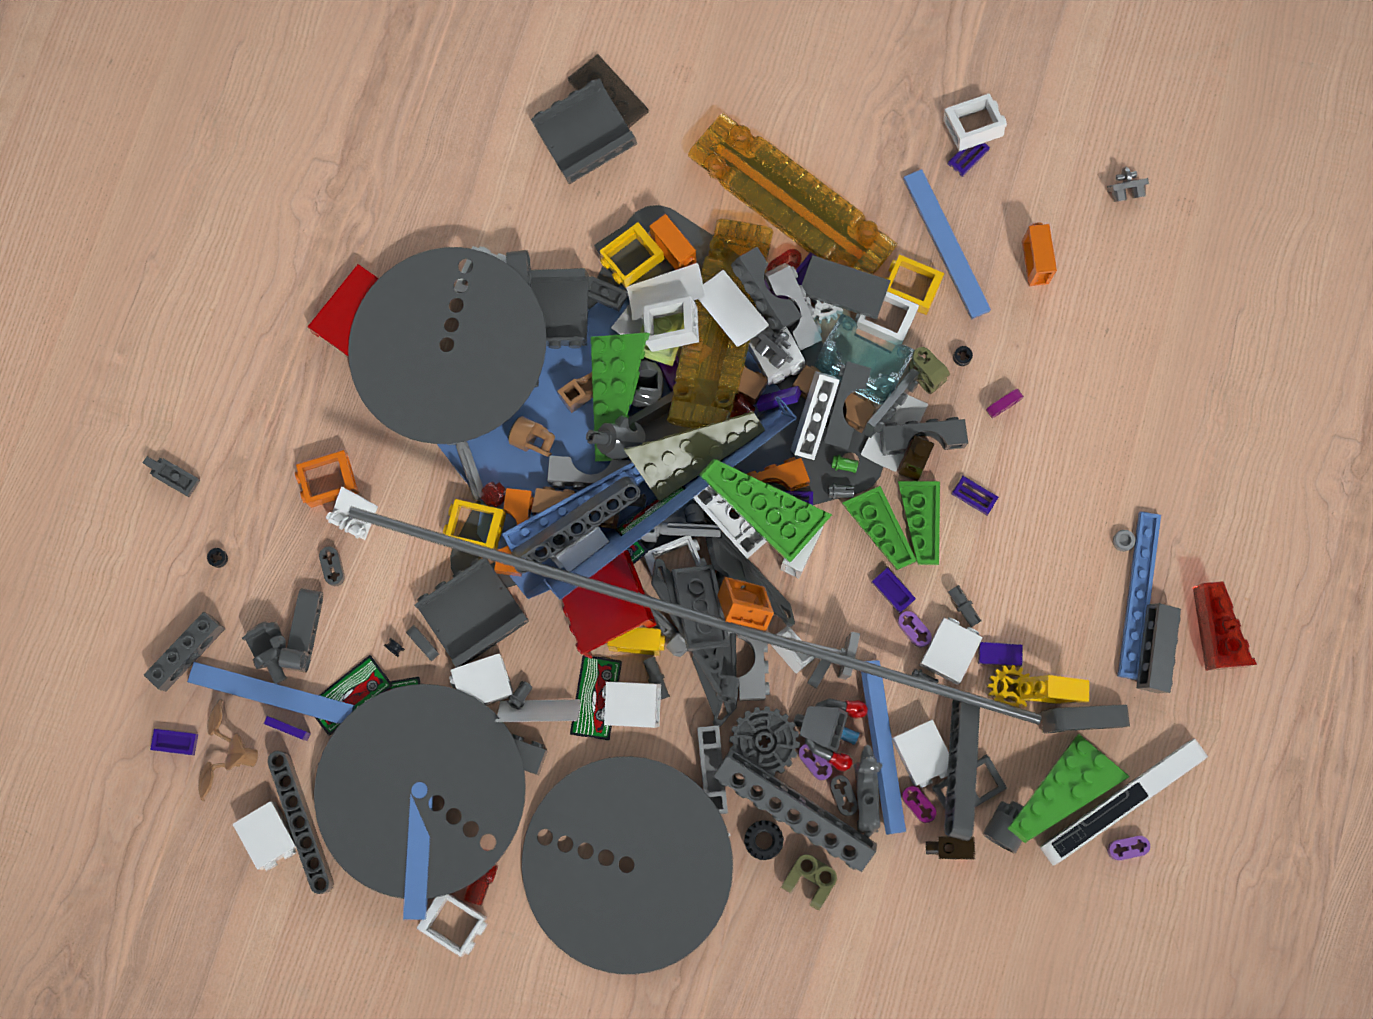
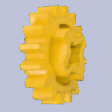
(1005, 681)

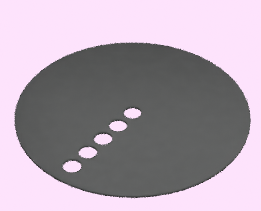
(456, 392)
(411, 738)
(679, 873)

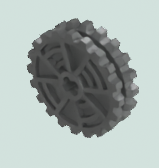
(774, 727)

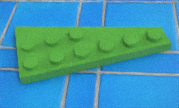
(614, 377)
(774, 514)
(1072, 782)

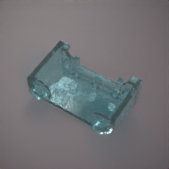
(846, 345)

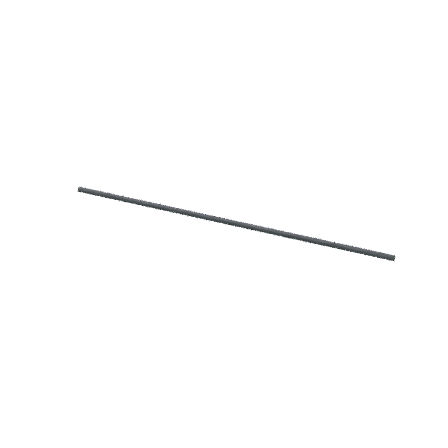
(693, 615)

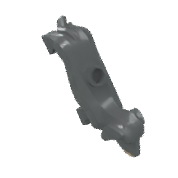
(867, 792)

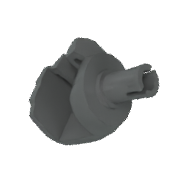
(649, 384)
(616, 436)
(266, 644)

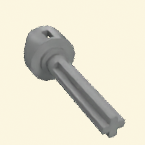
(470, 469)
(682, 529)
(676, 643)

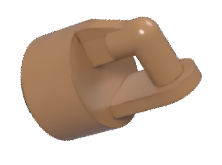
(524, 433)

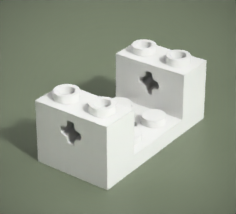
(736, 529)

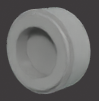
(1124, 540)

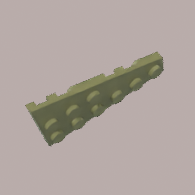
(684, 455)

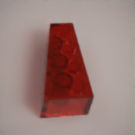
(1219, 629)

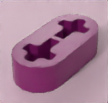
(1004, 403)
(914, 808)

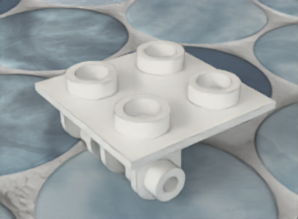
(340, 512)

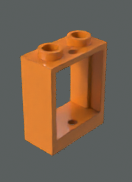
(673, 243)
(1039, 254)
(347, 473)
(745, 605)

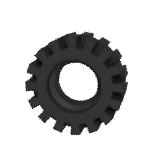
(773, 830)

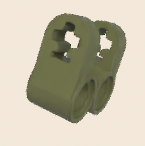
(932, 370)
(813, 876)

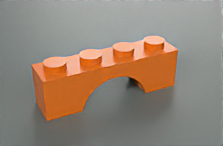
(790, 475)
(518, 505)

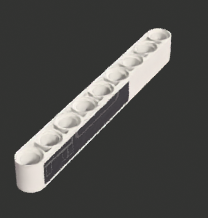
(1123, 802)

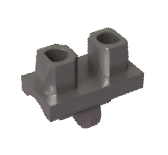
(1137, 186)
(780, 356)

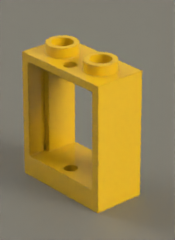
(623, 240)
(922, 269)
(496, 525)
(639, 641)
(1054, 689)

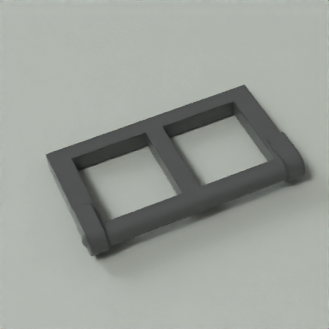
(990, 766)

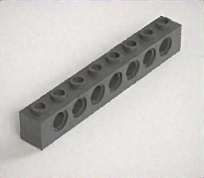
(791, 799)

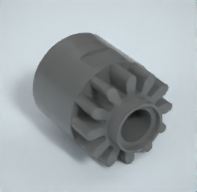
(997, 828)

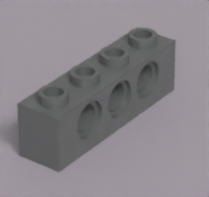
(184, 652)

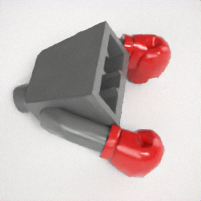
(824, 726)

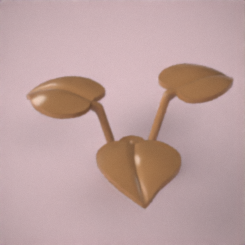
(236, 755)

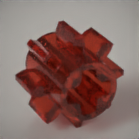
(493, 494)

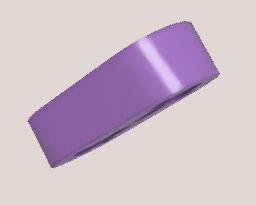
(918, 625)
(811, 765)
(1130, 853)

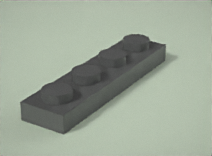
(888, 408)

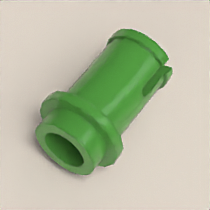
(844, 464)

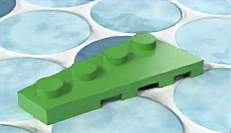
(922, 511)
(878, 521)

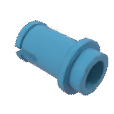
(850, 735)

